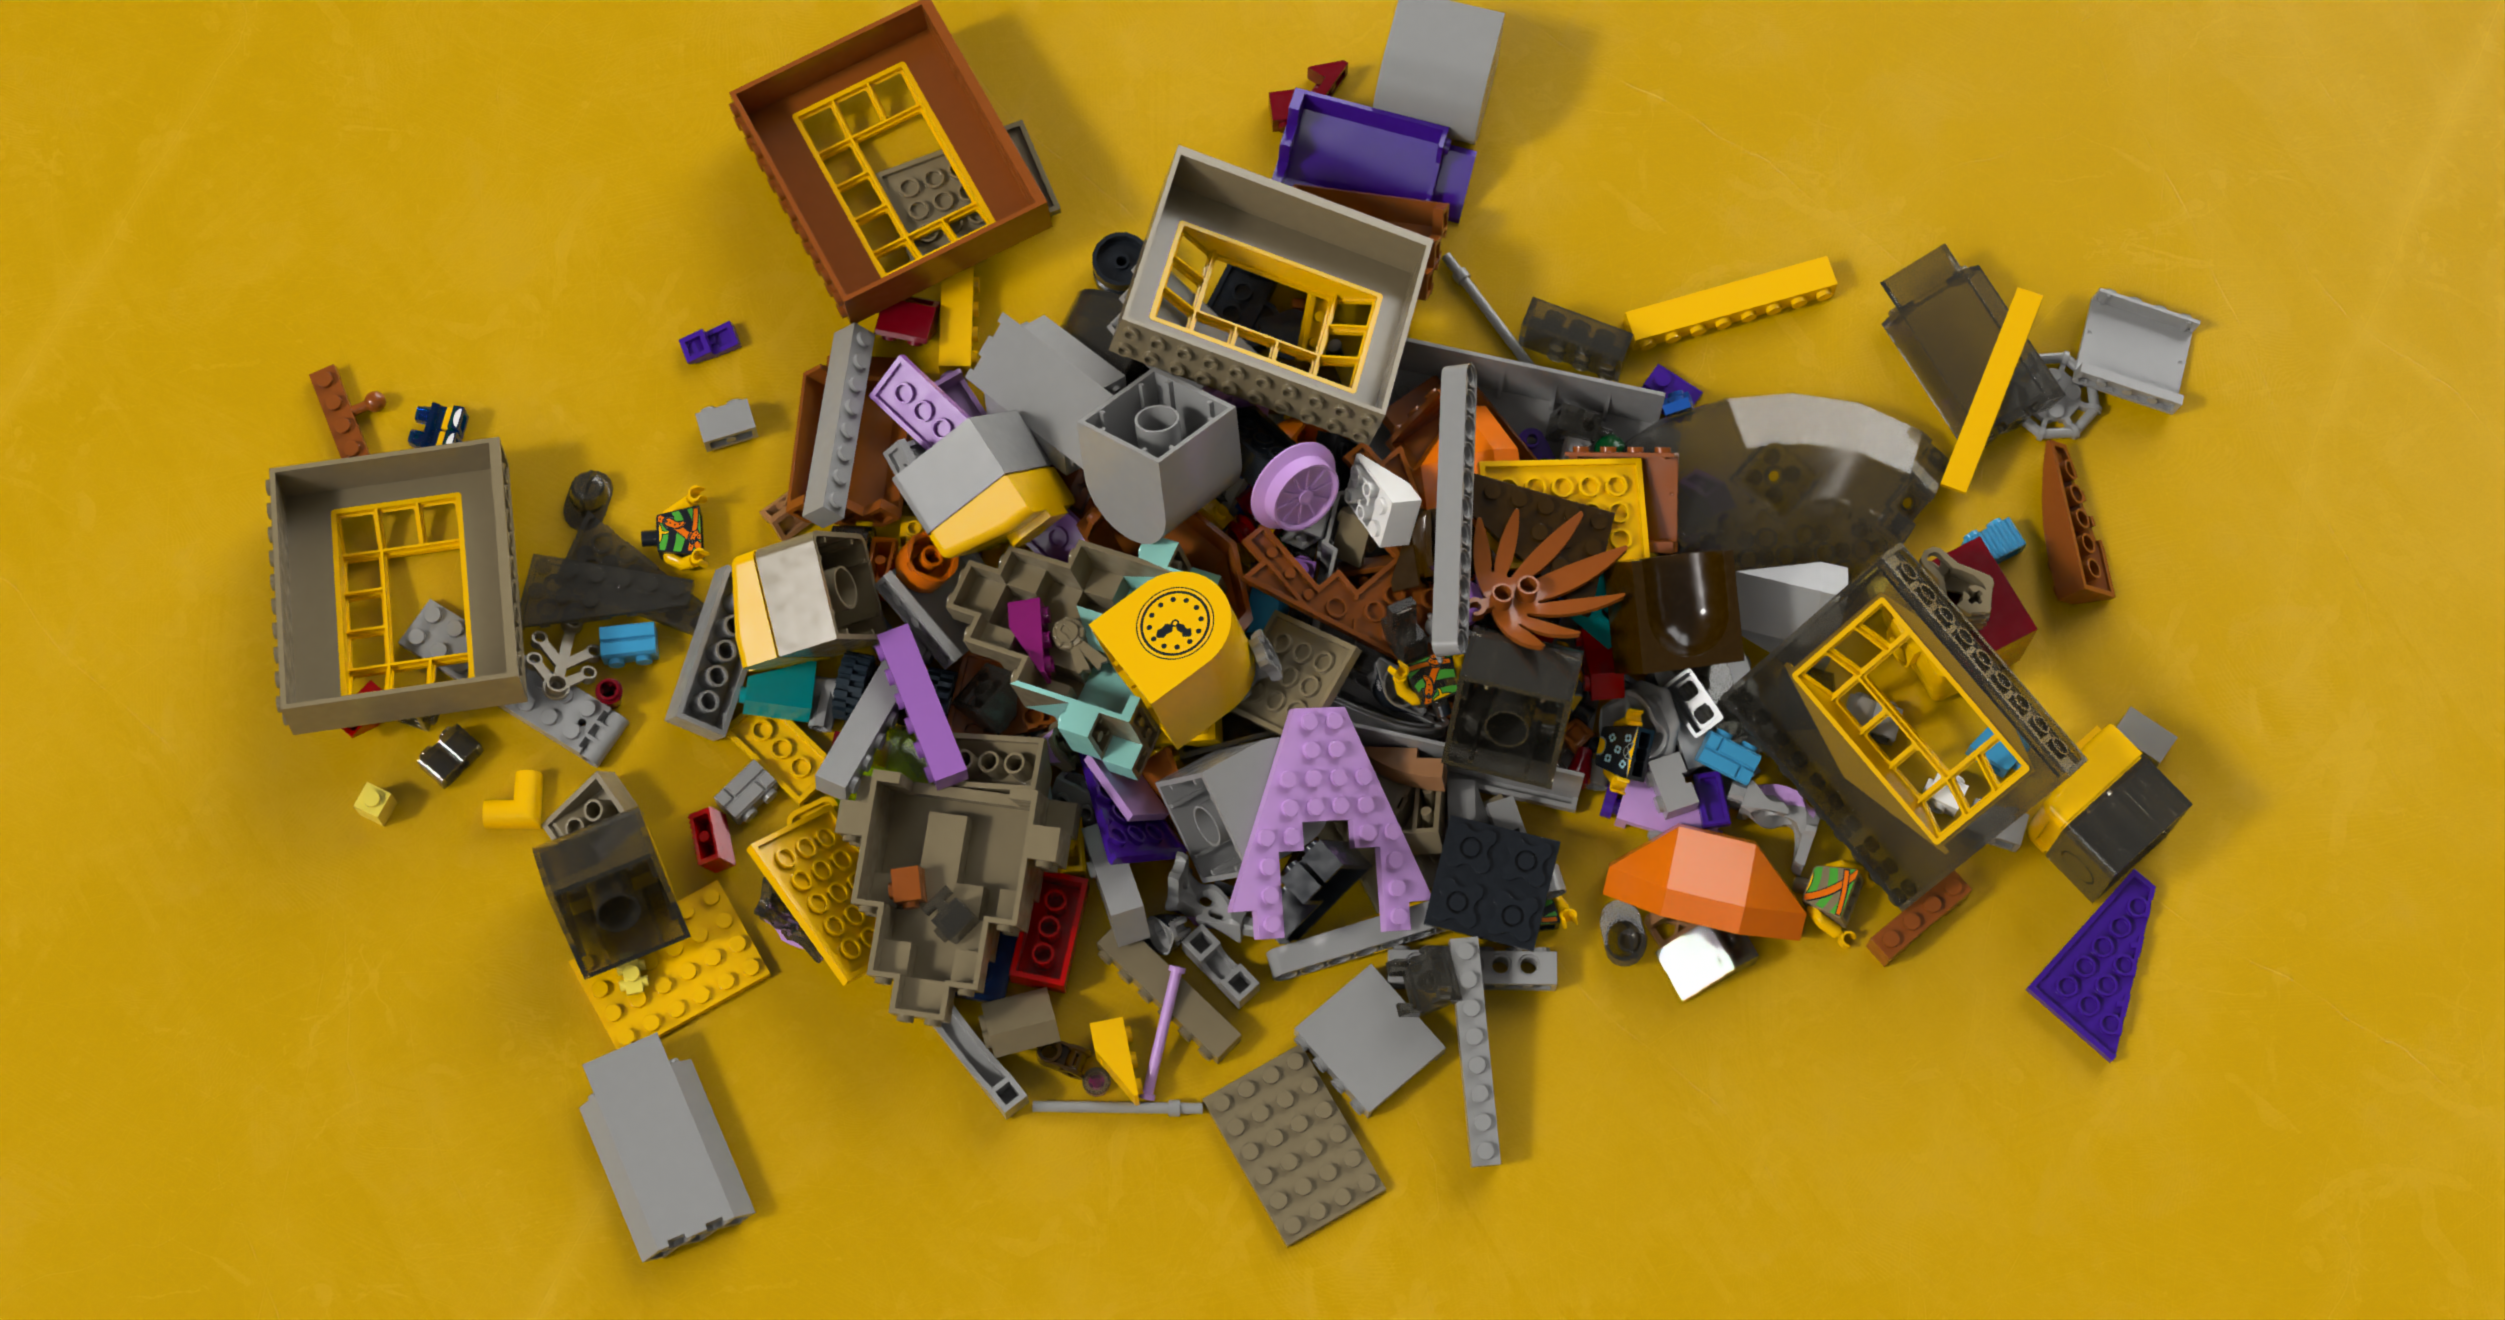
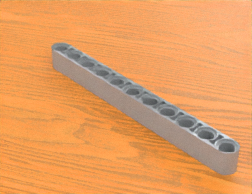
(1454, 510)
(1359, 940)

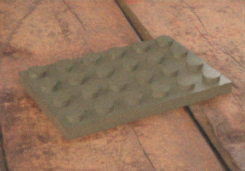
(930, 190)
(1294, 1145)

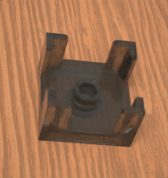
(1428, 981)

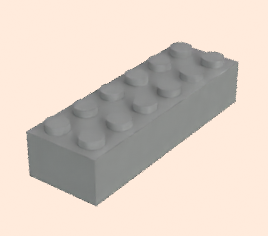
(712, 667)

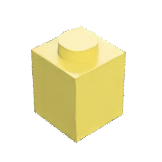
(375, 804)

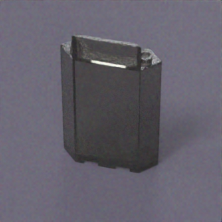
(1946, 333)

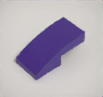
(710, 344)

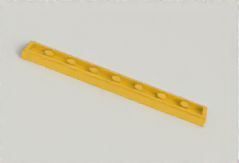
(1991, 391)

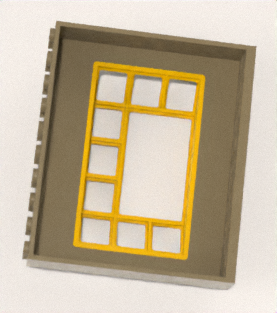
(1290, 241)
(315, 595)

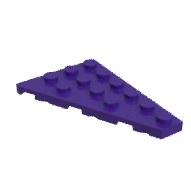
(1132, 840)

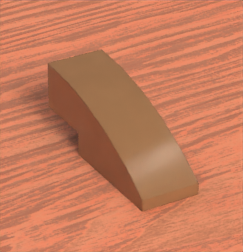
(1407, 767)

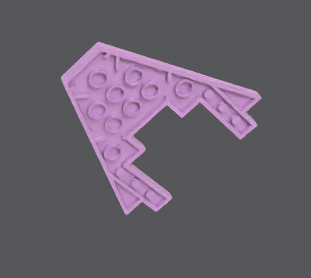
(1324, 777)

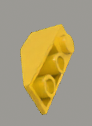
(1113, 1053)

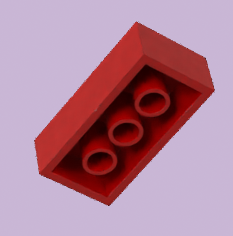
(1048, 949)

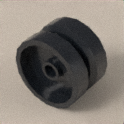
(1113, 261)

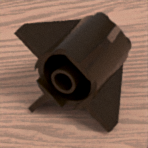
(1417, 559)

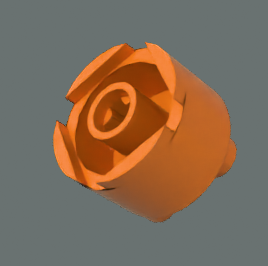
(922, 566)

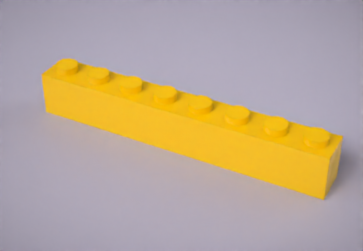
(1730, 303)

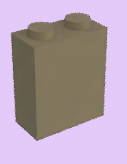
(1019, 1022)

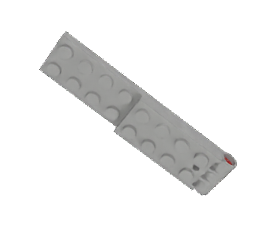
(443, 633)

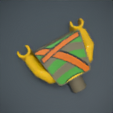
(1833, 895)

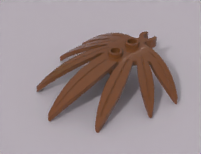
(1522, 595)

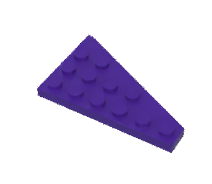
(2095, 970)

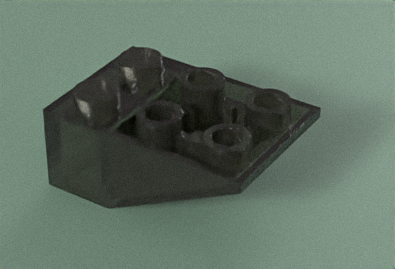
(1704, 959)

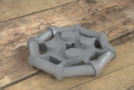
(2067, 405)

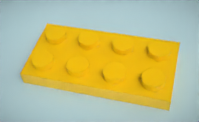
(781, 750)

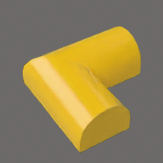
(523, 811)

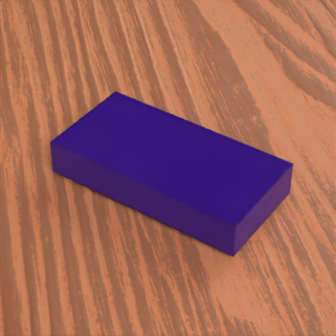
(1712, 800)

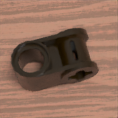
(1065, 1059)

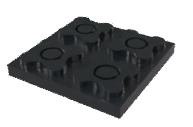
(1492, 883)

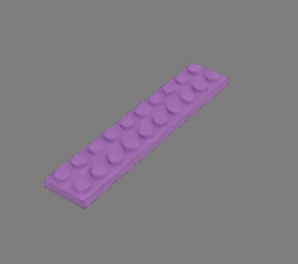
(930, 415)

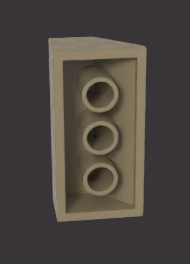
(1004, 762)

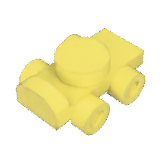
(633, 981)

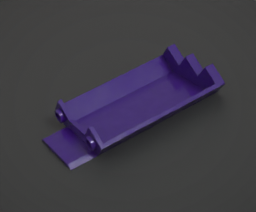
(1371, 152)

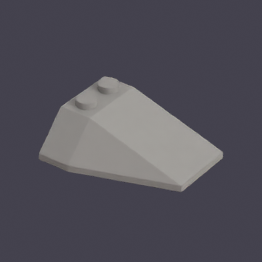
(1784, 598)

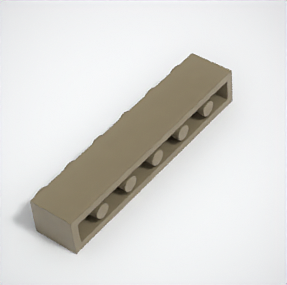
(1191, 1012)

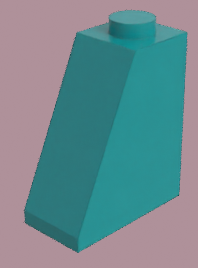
(781, 693)

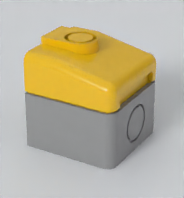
(984, 486)

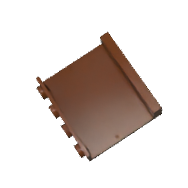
(1660, 490)

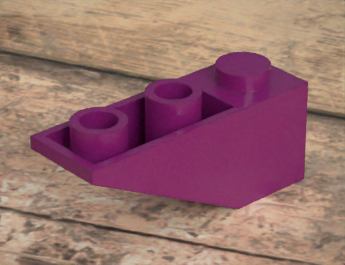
(1029, 624)

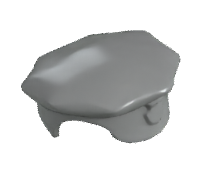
(1657, 716)

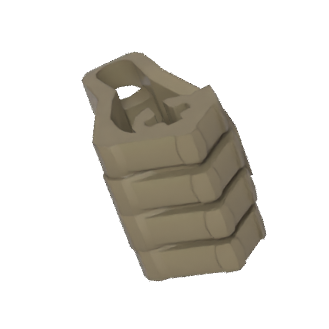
(1957, 578)

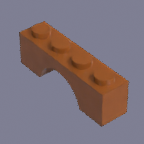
(1918, 917)

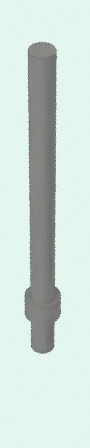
(1462, 278)
(1172, 1108)

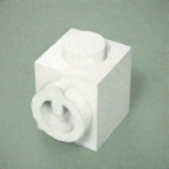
(1943, 800)

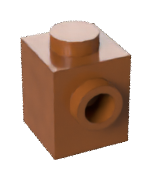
(908, 887)

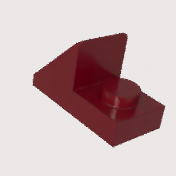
(1327, 76)

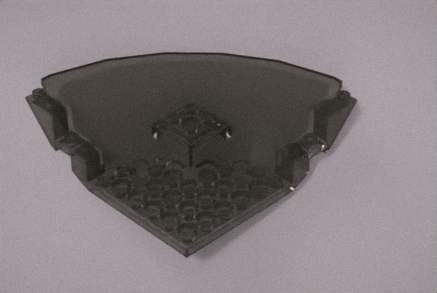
(1835, 489)

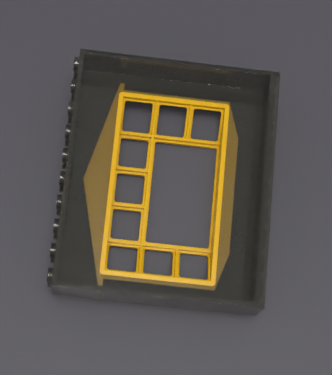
(1848, 772)

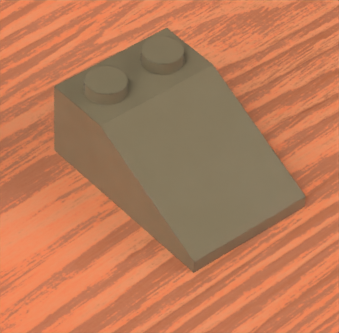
(593, 801)

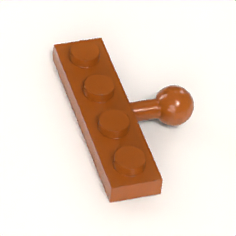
(340, 412)

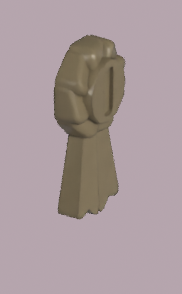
(1070, 636)

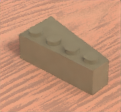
(1352, 538)

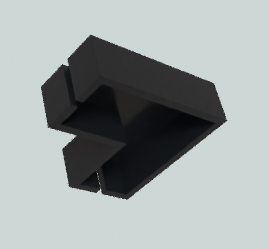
(1317, 884)

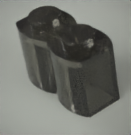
(450, 755)

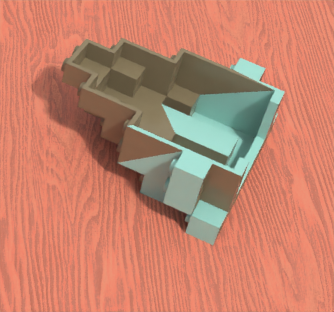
(1094, 709)

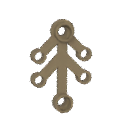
(562, 662)

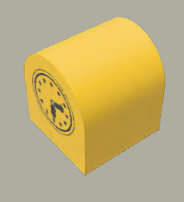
(1179, 652)

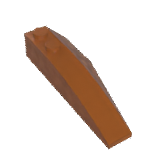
(2073, 553)

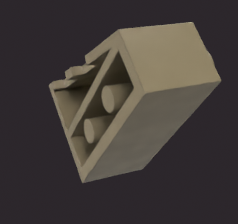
(1423, 819)

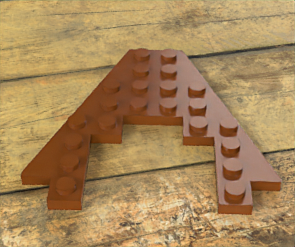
(1336, 599)

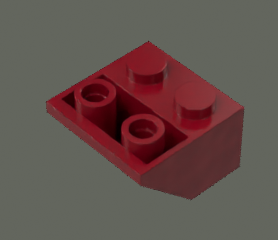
(909, 320)

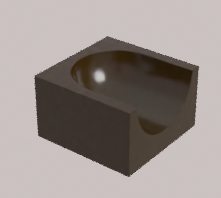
(1674, 612)

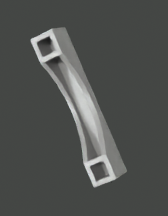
(982, 1065)

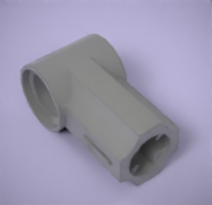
(821, 712)

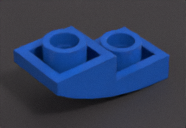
(1677, 403)

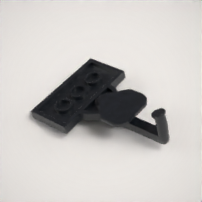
(1245, 301)

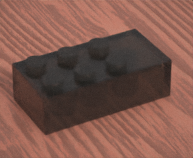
(1575, 339)

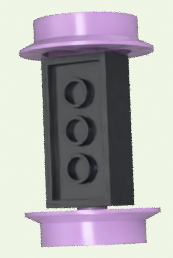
(1289, 480)

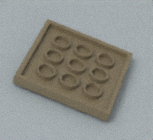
(1312, 672)

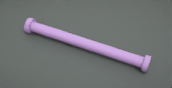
(1162, 1031)

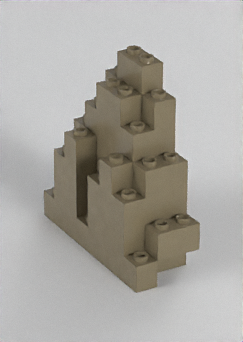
(977, 844)

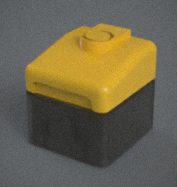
(2106, 813)

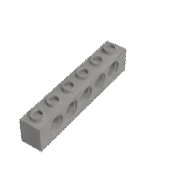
(1513, 979)

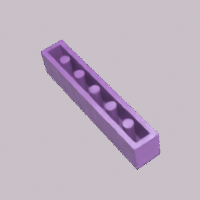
(922, 707)

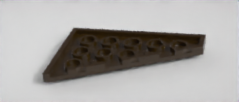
(1538, 518)

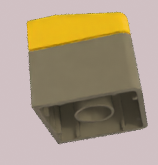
(805, 600)

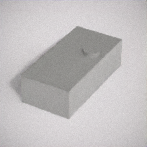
(1117, 891)

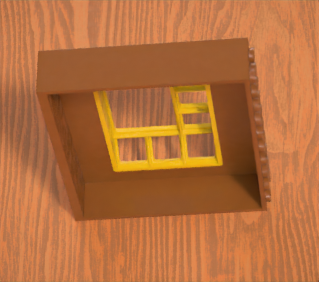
(960, 119)

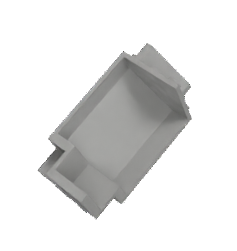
(1047, 380)

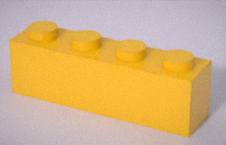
(957, 322)

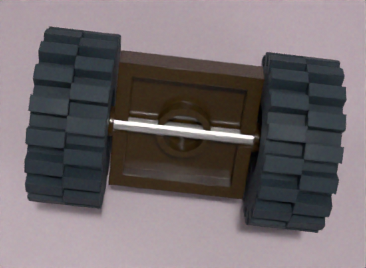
(858, 670)

